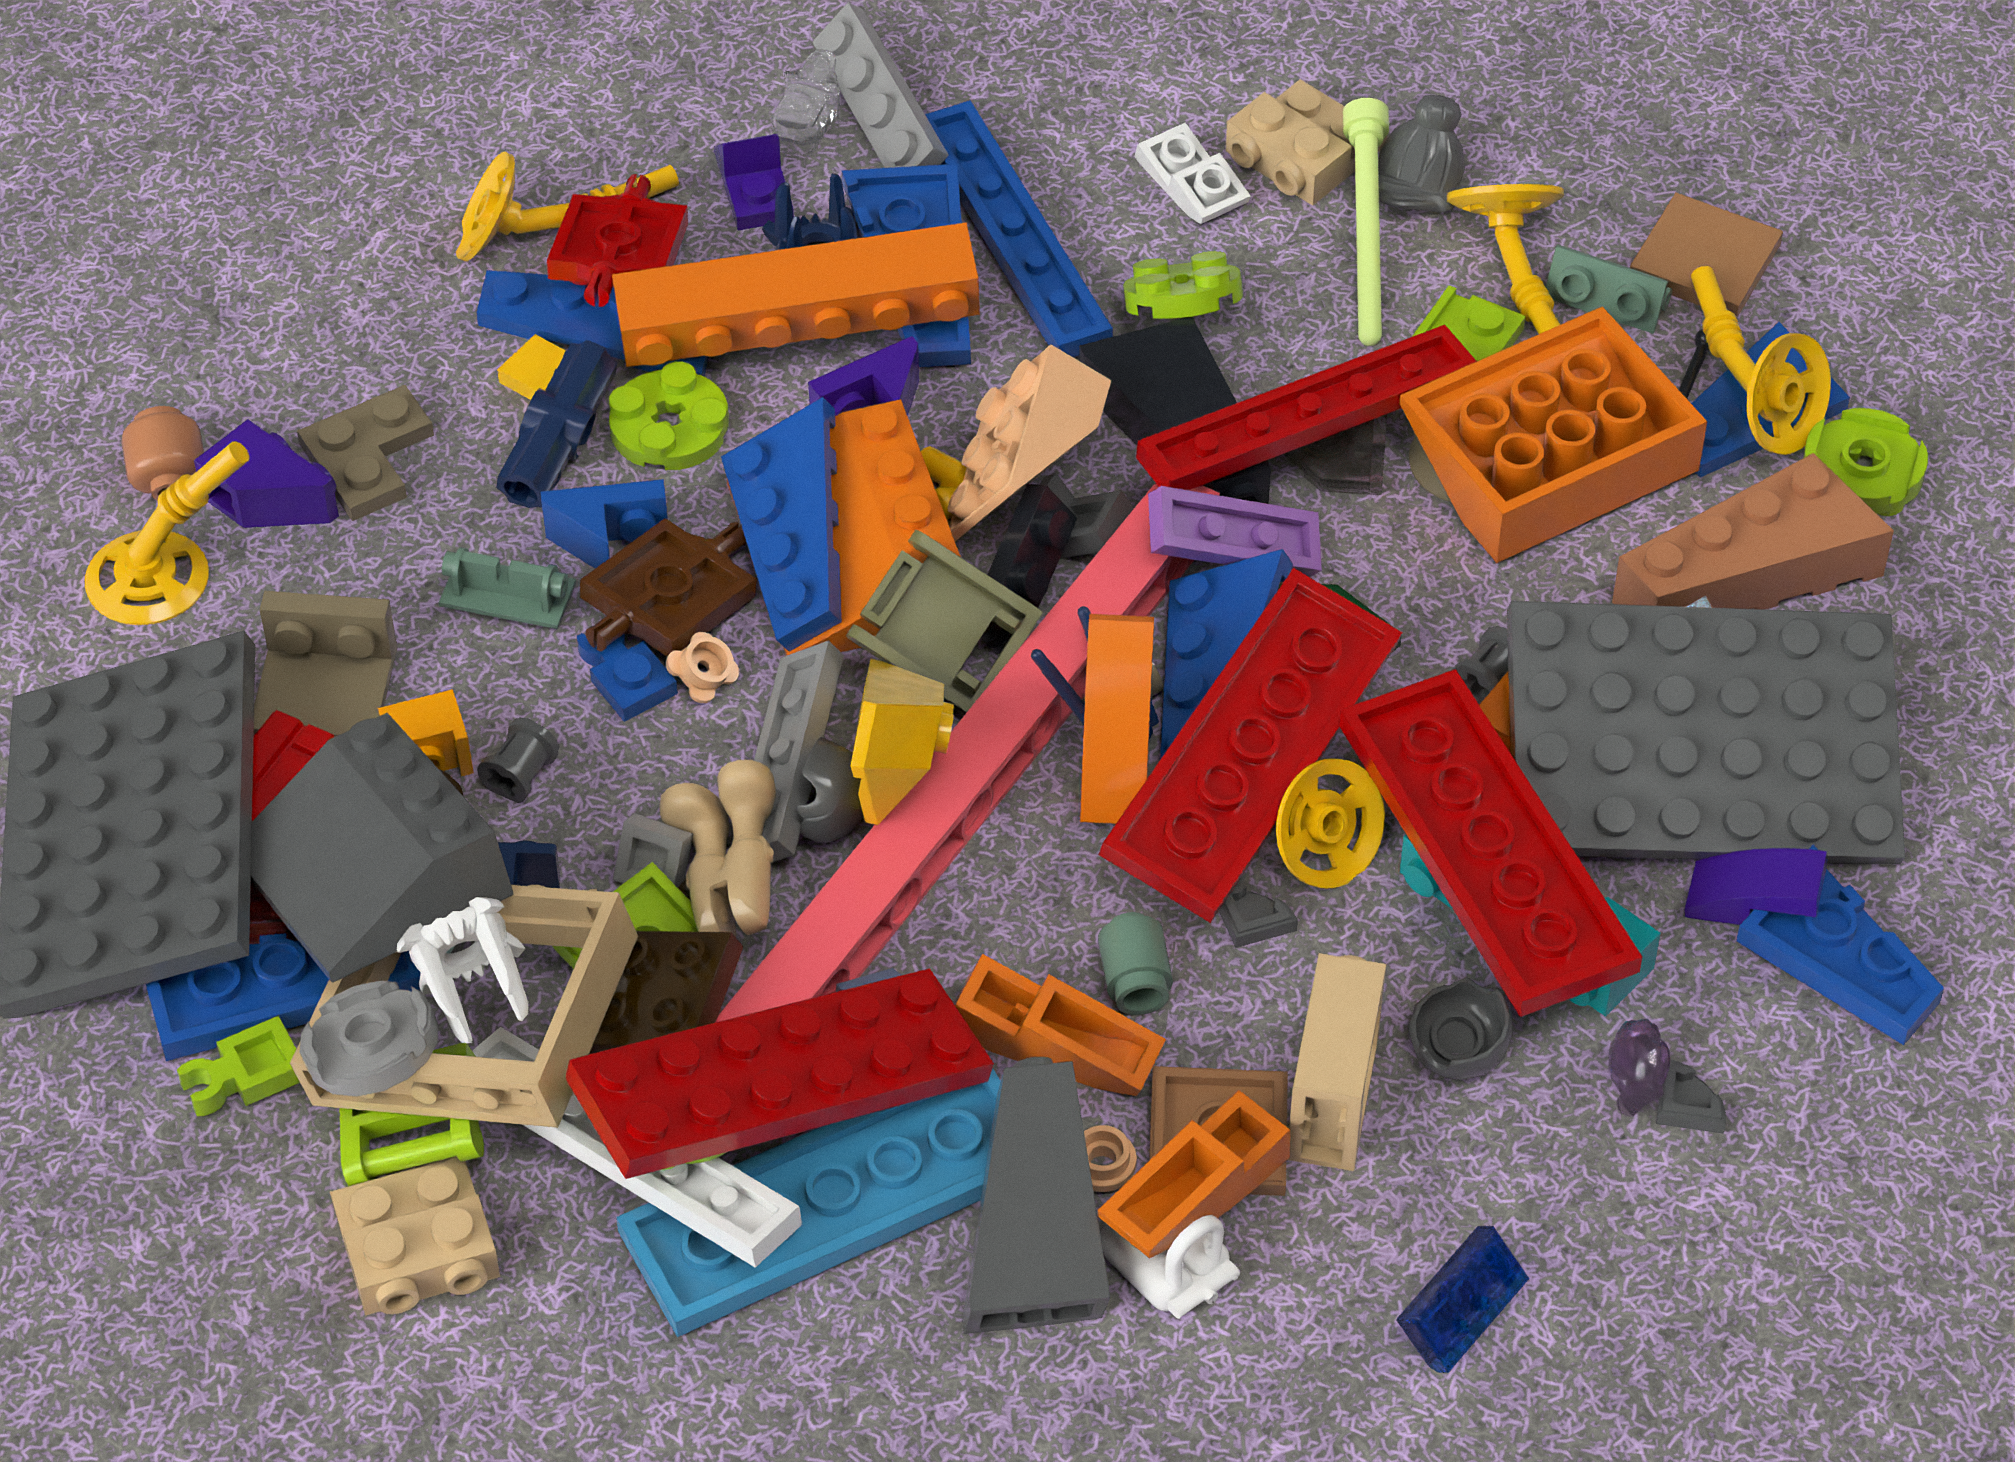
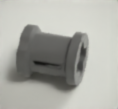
(1486, 664)
(518, 759)

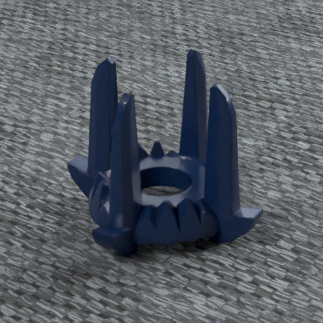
(797, 232)

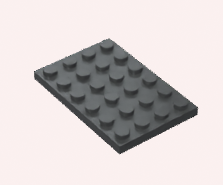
(1708, 729)
(128, 826)

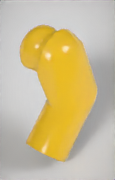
(946, 472)

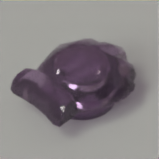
(1638, 1065)

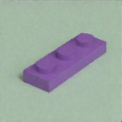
(1231, 529)

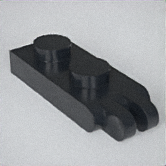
(1030, 551)

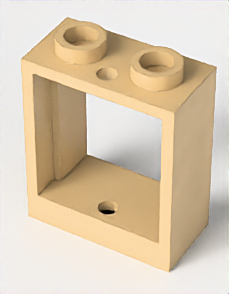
(1336, 1061)

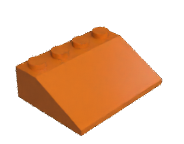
(1554, 433)
(881, 501)

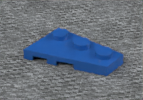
(1725, 409)
(1848, 960)

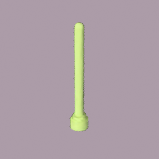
(1366, 127)

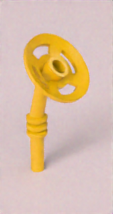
(494, 210)
(1505, 211)
(1771, 384)
(147, 565)
(1327, 821)

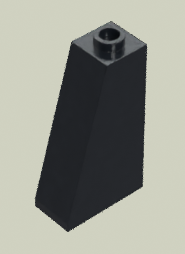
(1164, 380)

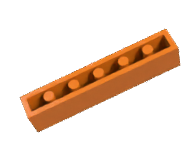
(796, 294)

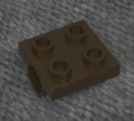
(669, 986)

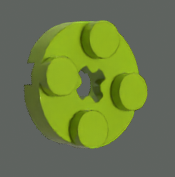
(1183, 287)
(671, 390)
(1895, 455)

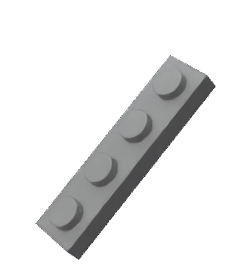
(879, 93)
(790, 729)

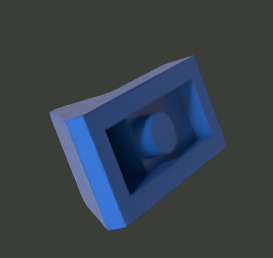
(591, 516)

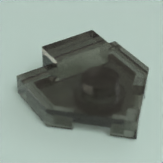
(1346, 460)

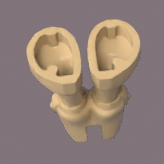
(732, 883)

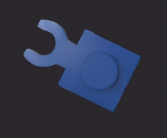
(628, 678)

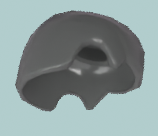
(837, 804)
(1462, 1021)

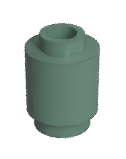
(1135, 963)

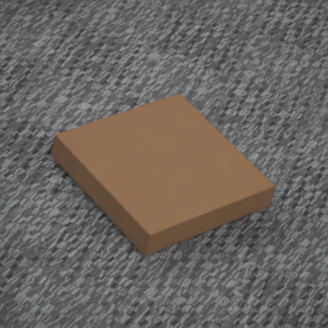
(1704, 235)
(1197, 1093)

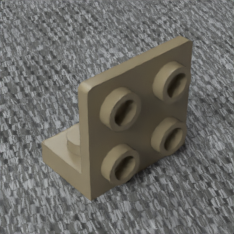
(325, 659)

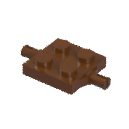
(667, 587)

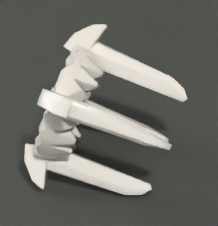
(491, 946)

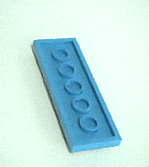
(854, 1190)

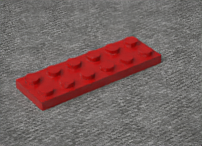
(1246, 742)
(1489, 843)
(777, 1072)

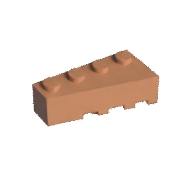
(1761, 546)

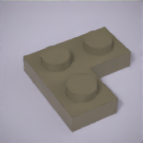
(355, 448)

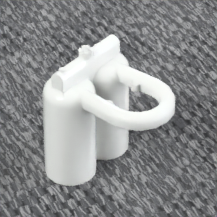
(1181, 1275)

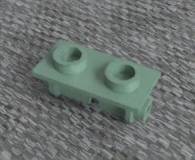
(1595, 282)
(509, 592)

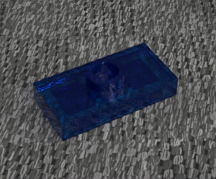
(1462, 1299)

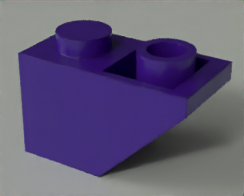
(273, 485)

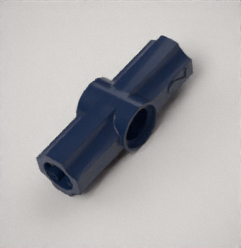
(557, 423)

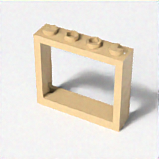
(507, 1088)

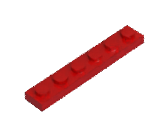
(1299, 411)

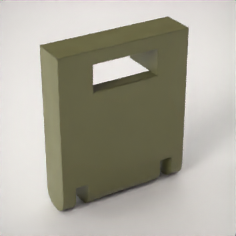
(936, 615)

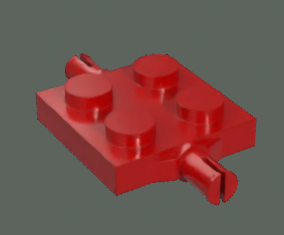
(615, 237)

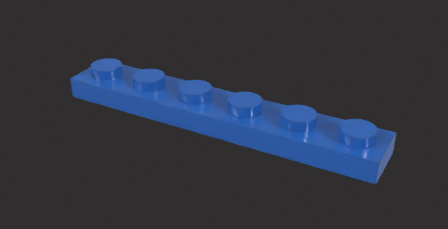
(1018, 233)

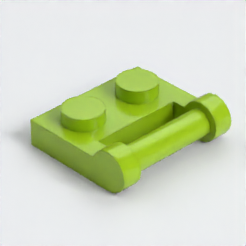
(359, 1126)

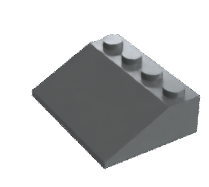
(370, 847)

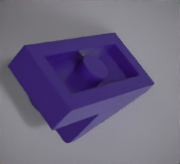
(751, 178)
(872, 380)

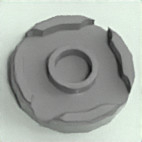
(369, 1039)

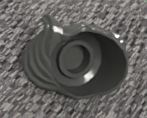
(1423, 158)

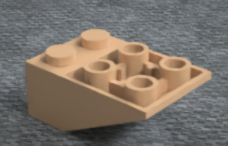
(1024, 431)

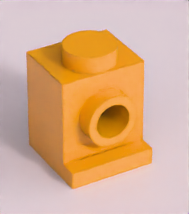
(436, 729)

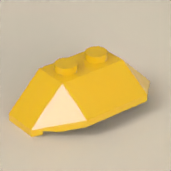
(896, 735)

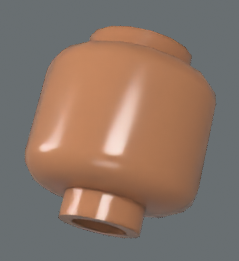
(160, 448)

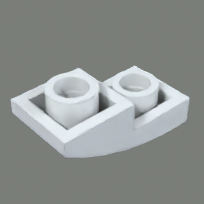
(1193, 179)

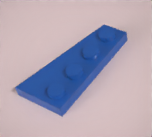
(907, 201)
(555, 311)
(789, 520)
(1206, 626)

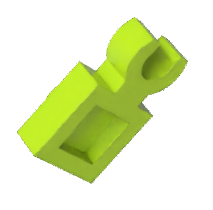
(249, 1063)

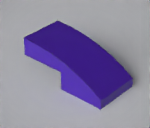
(1768, 879)

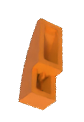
(1116, 714)
(1058, 1023)
(1198, 1174)

